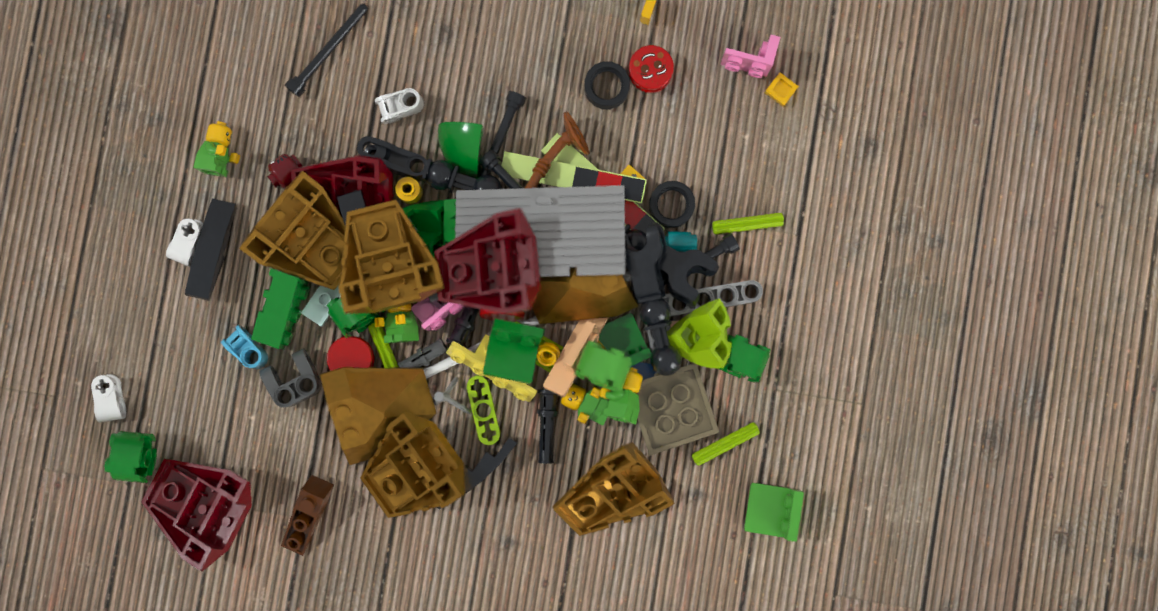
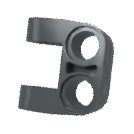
(299, 394)

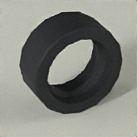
(620, 72)
(669, 186)

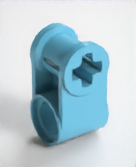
(242, 346)

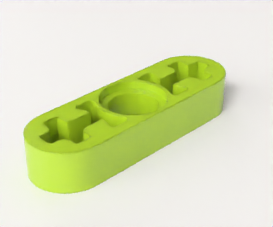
(493, 426)

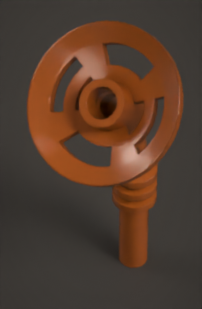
(570, 136)

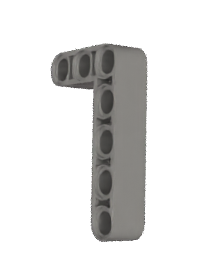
(713, 293)

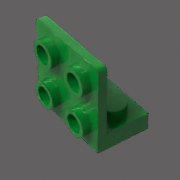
(625, 336)
(512, 351)

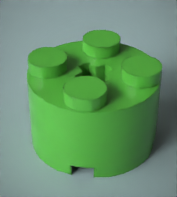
(603, 367)

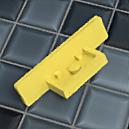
(476, 363)

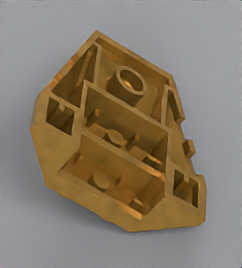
(300, 234)
(385, 261)
(582, 297)
(369, 400)
(414, 468)
(613, 491)

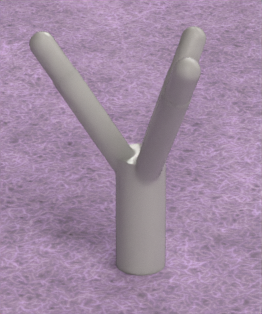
(446, 397)

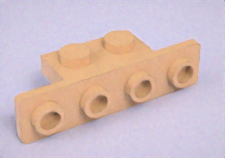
(563, 371)

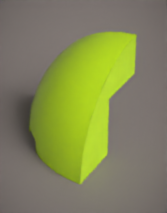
(703, 335)

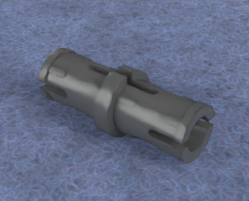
(424, 355)

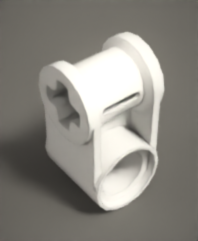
(397, 105)
(184, 242)
(109, 401)

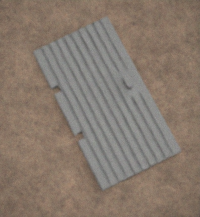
(570, 224)

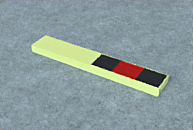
(571, 175)
(634, 214)

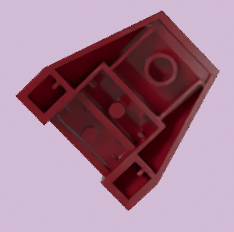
(350, 175)
(492, 265)
(198, 509)

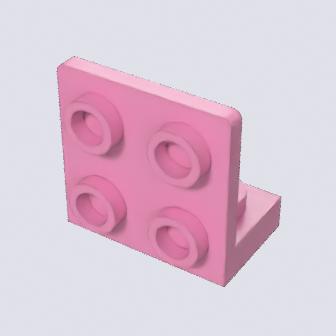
(755, 65)
(432, 316)

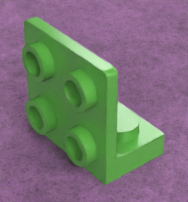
(774, 511)

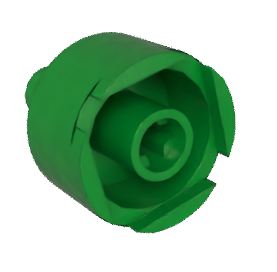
(349, 322)
(746, 359)
(131, 456)

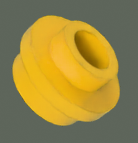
(547, 359)

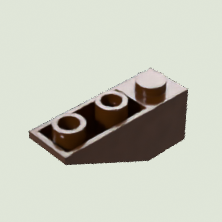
(307, 514)

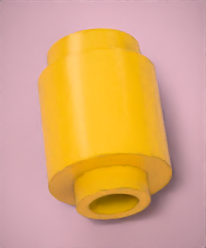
(411, 197)

